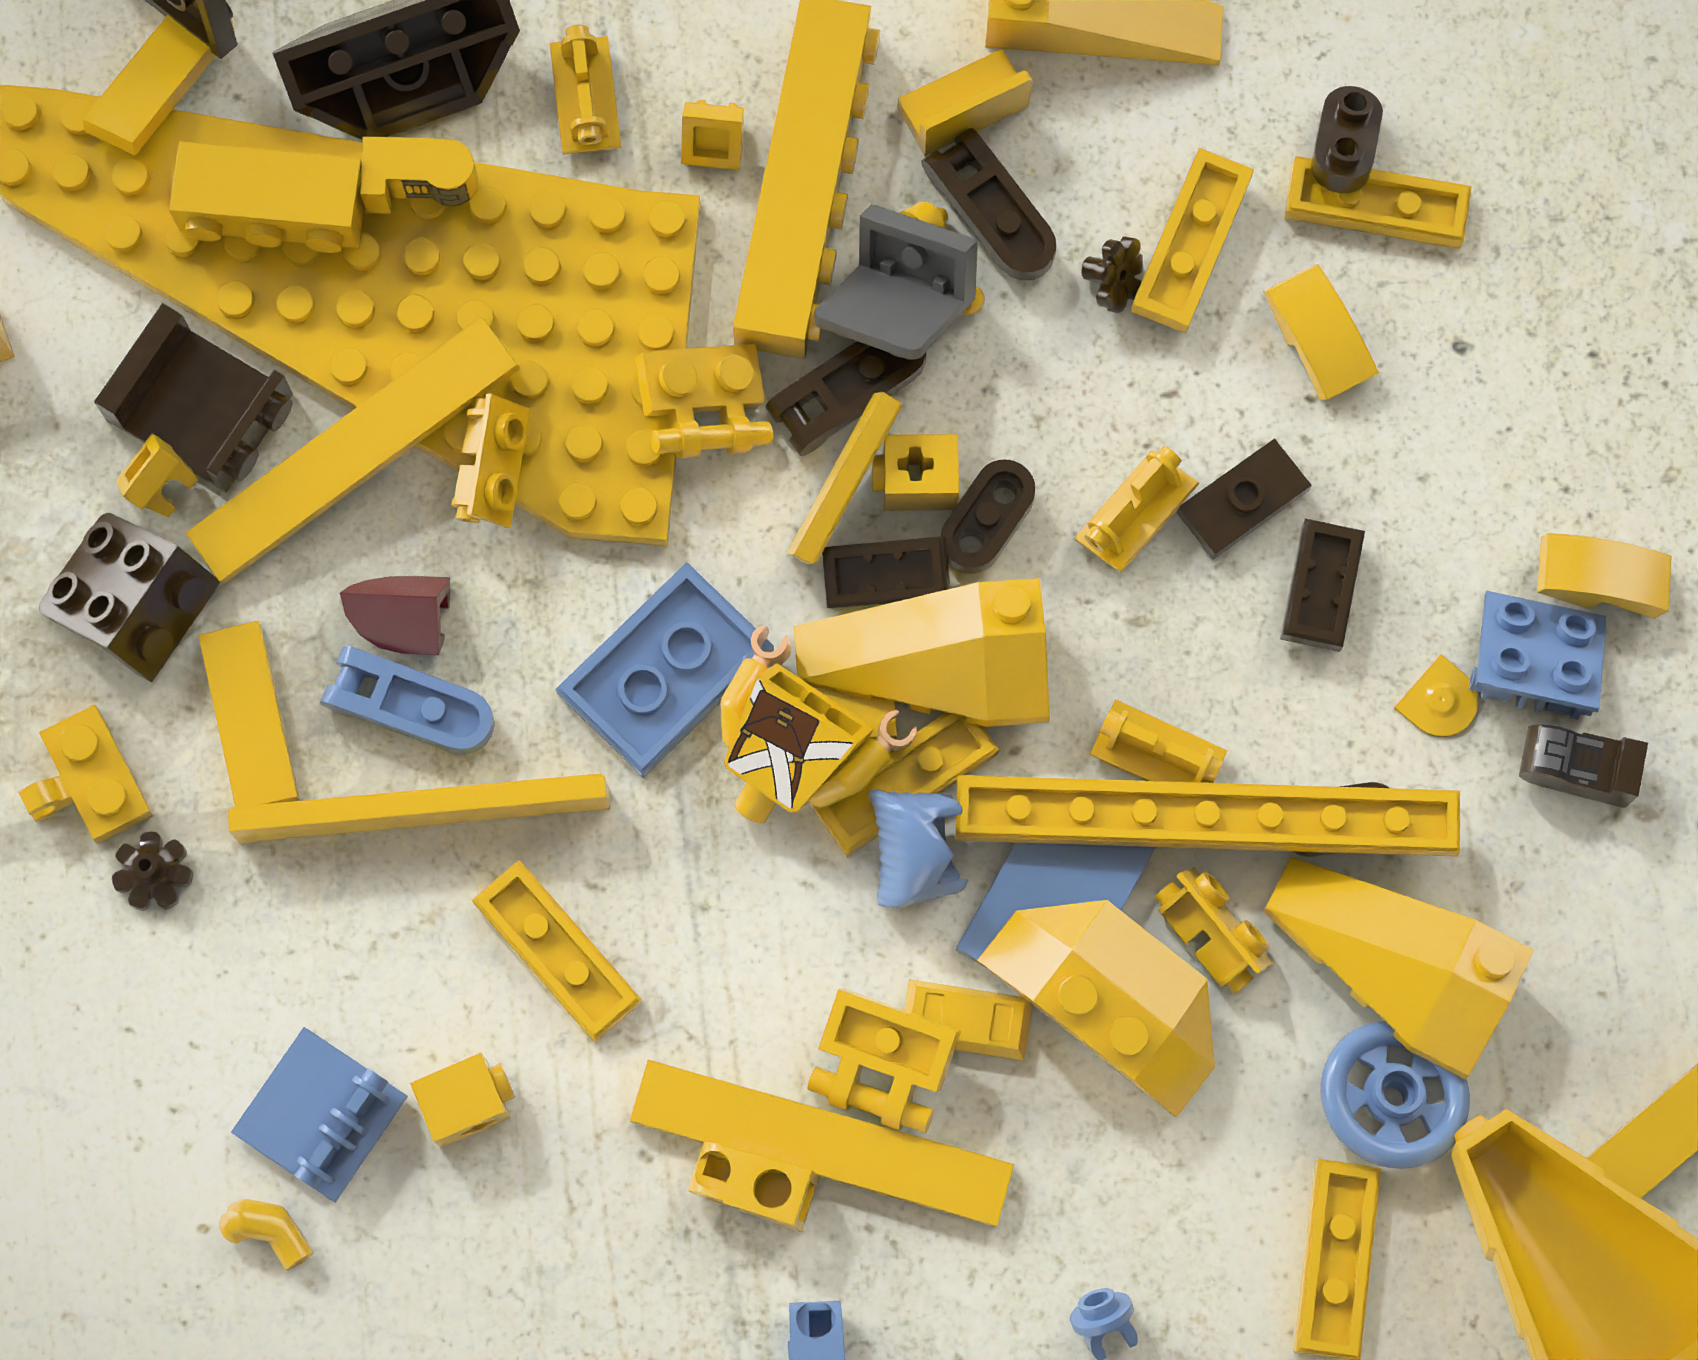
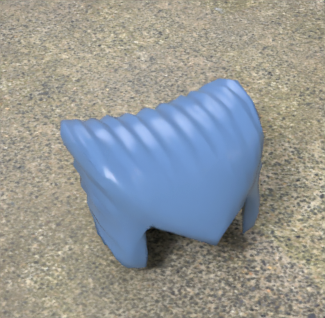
(914, 847)

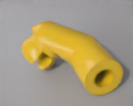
(269, 1223)

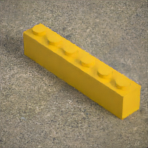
(804, 176)

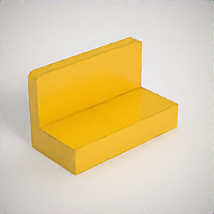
(965, 100)

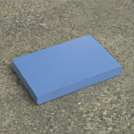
(661, 670)
(1053, 876)

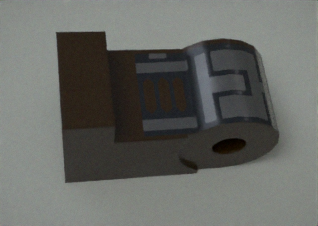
(1584, 764)

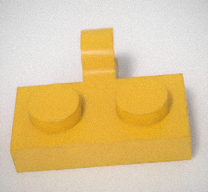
(90, 776)

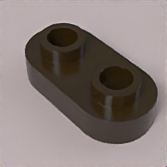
(1346, 139)
(986, 518)

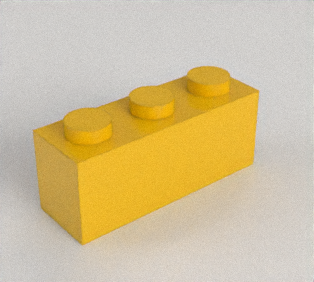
(267, 196)

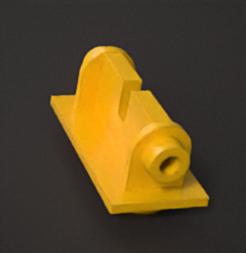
(584, 92)
(497, 438)
(1137, 509)
(1155, 748)
(1232, 944)

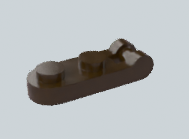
(994, 207)
(843, 390)

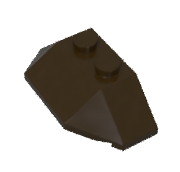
(398, 64)

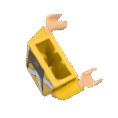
(793, 739)

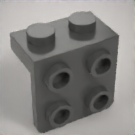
(906, 287)

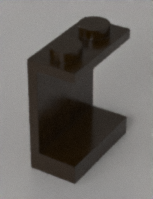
(195, 399)

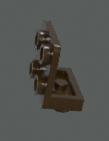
(129, 594)

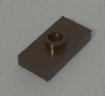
(1243, 498)
(885, 571)
(1322, 585)

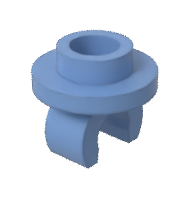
(1100, 1314)

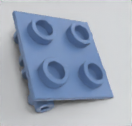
(1540, 655)
(319, 1114)

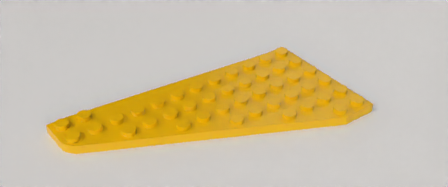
(554, 264)

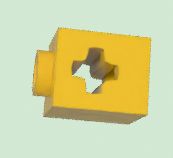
(938, 465)
(463, 1099)

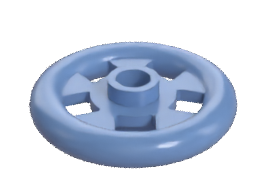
(1388, 1146)

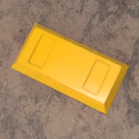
(987, 1020)

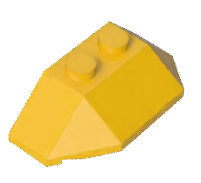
(1112, 993)

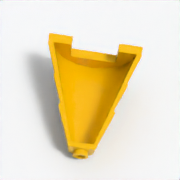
(1574, 1252)

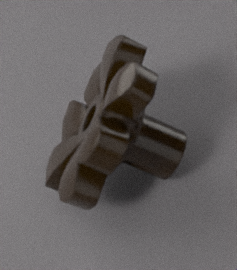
(1115, 272)
(161, 876)

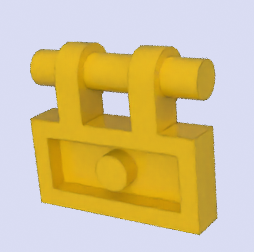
(703, 381)
(890, 1042)

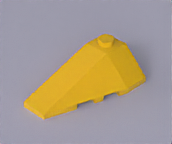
(1110, 28)
(949, 651)
(1415, 964)

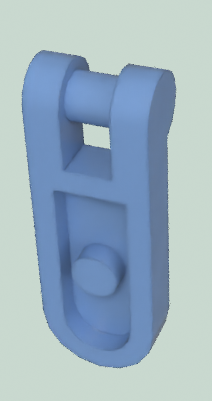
(410, 703)

